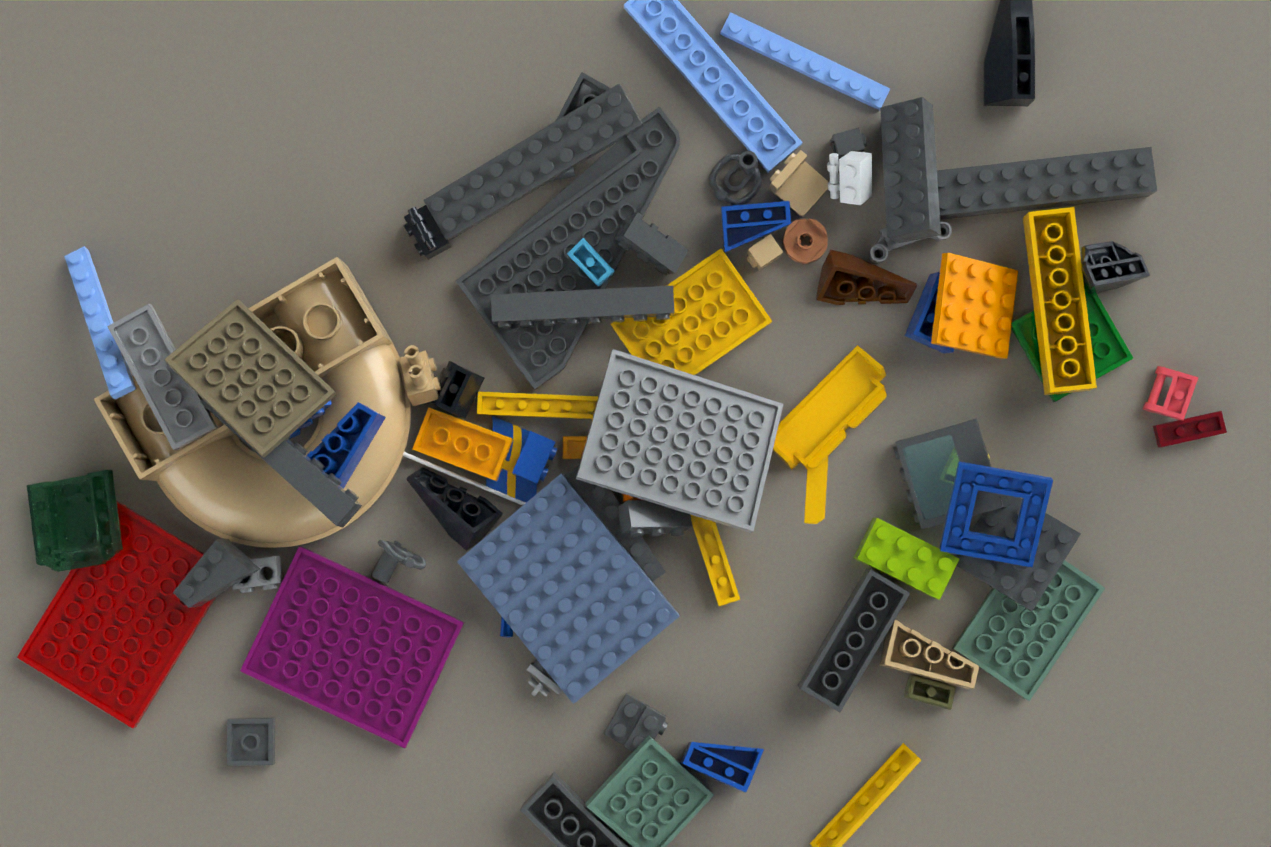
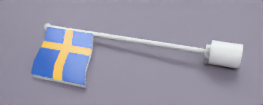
(507, 485)

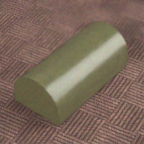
(929, 692)

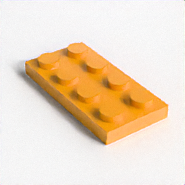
(462, 444)

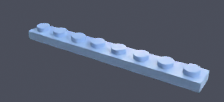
(805, 61)
(98, 318)

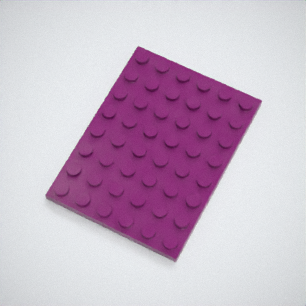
(352, 646)

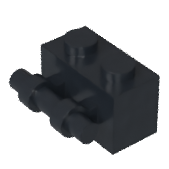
(426, 232)
(458, 389)

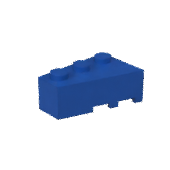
(752, 221)
(922, 321)
(723, 763)

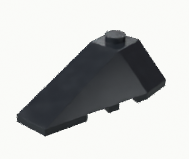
(459, 513)

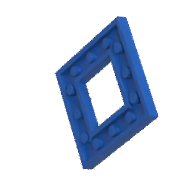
(1023, 547)

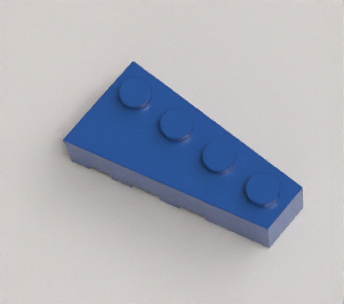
(348, 442)

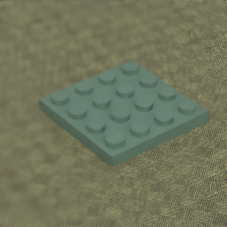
(649, 797)

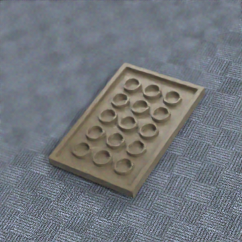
(250, 378)

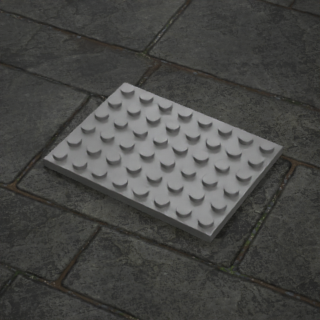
(680, 441)

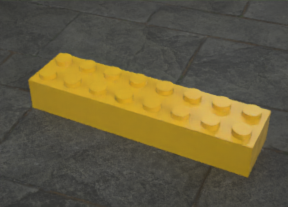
(1059, 301)

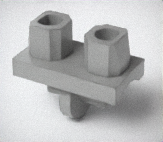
(538, 671)

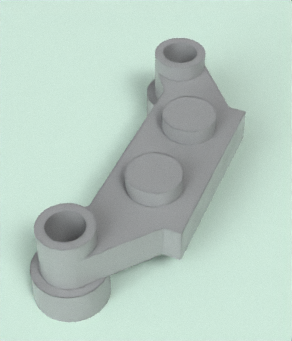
(886, 244)

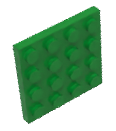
(1107, 344)

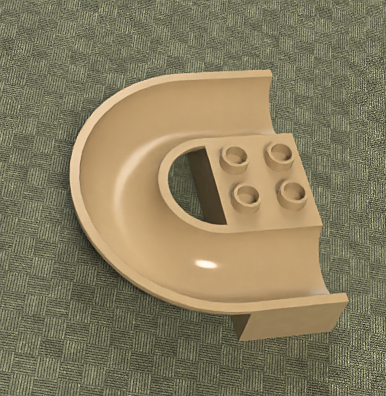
(232, 487)

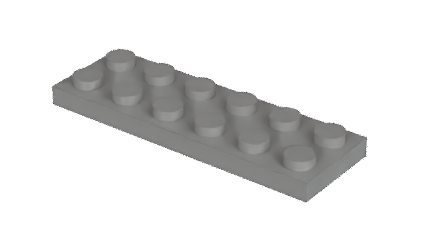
(172, 400)

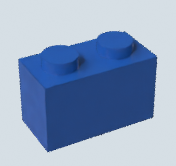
(534, 458)

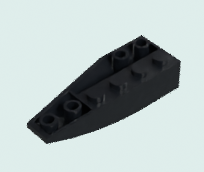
(1011, 56)

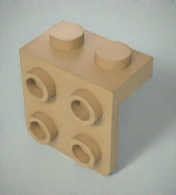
(798, 184)

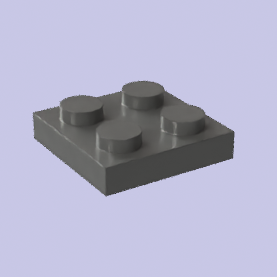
(250, 741)

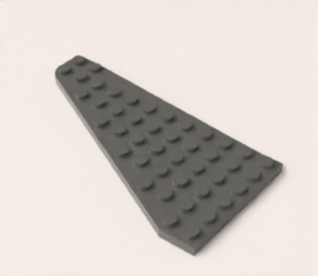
(537, 256)

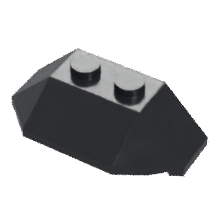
(1110, 266)

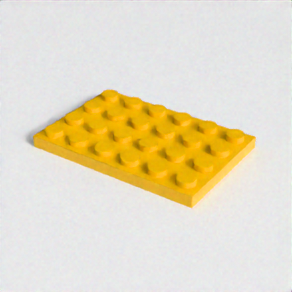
(710, 319)

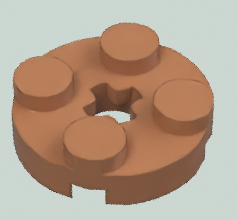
(818, 241)

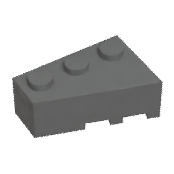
(650, 244)
(214, 573)

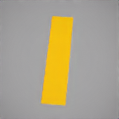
(816, 493)

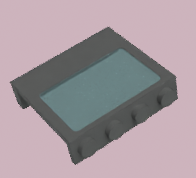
(931, 468)

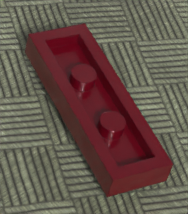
(1190, 429)

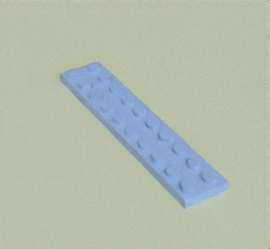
(716, 79)

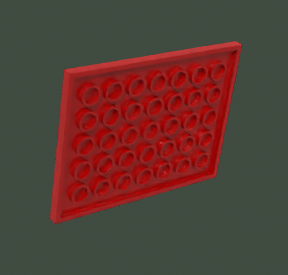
(119, 623)

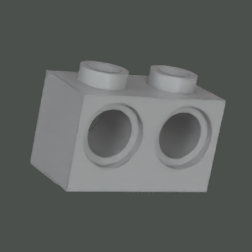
(258, 577)

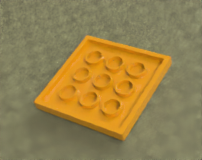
(974, 306)

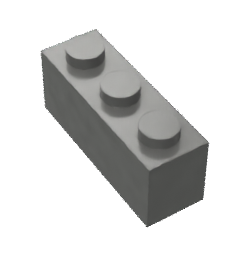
(645, 517)

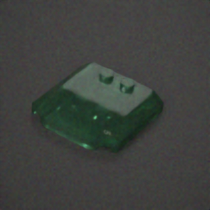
(75, 521)

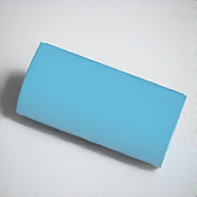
(591, 262)

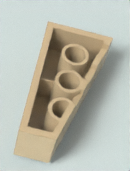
(920, 656)

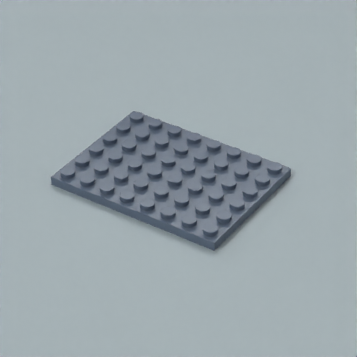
(568, 588)

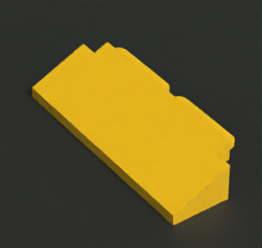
(829, 409)

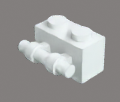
(855, 177)

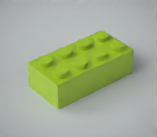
(906, 558)

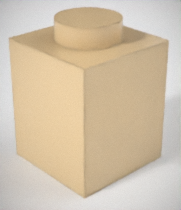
(764, 252)

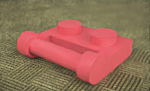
(1178, 394)

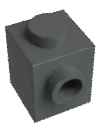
(848, 141)

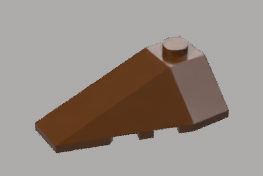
(855, 280)

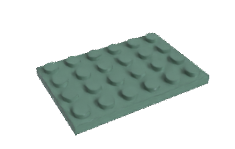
(1023, 644)

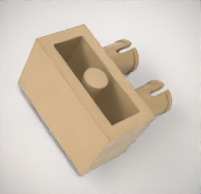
(419, 376)

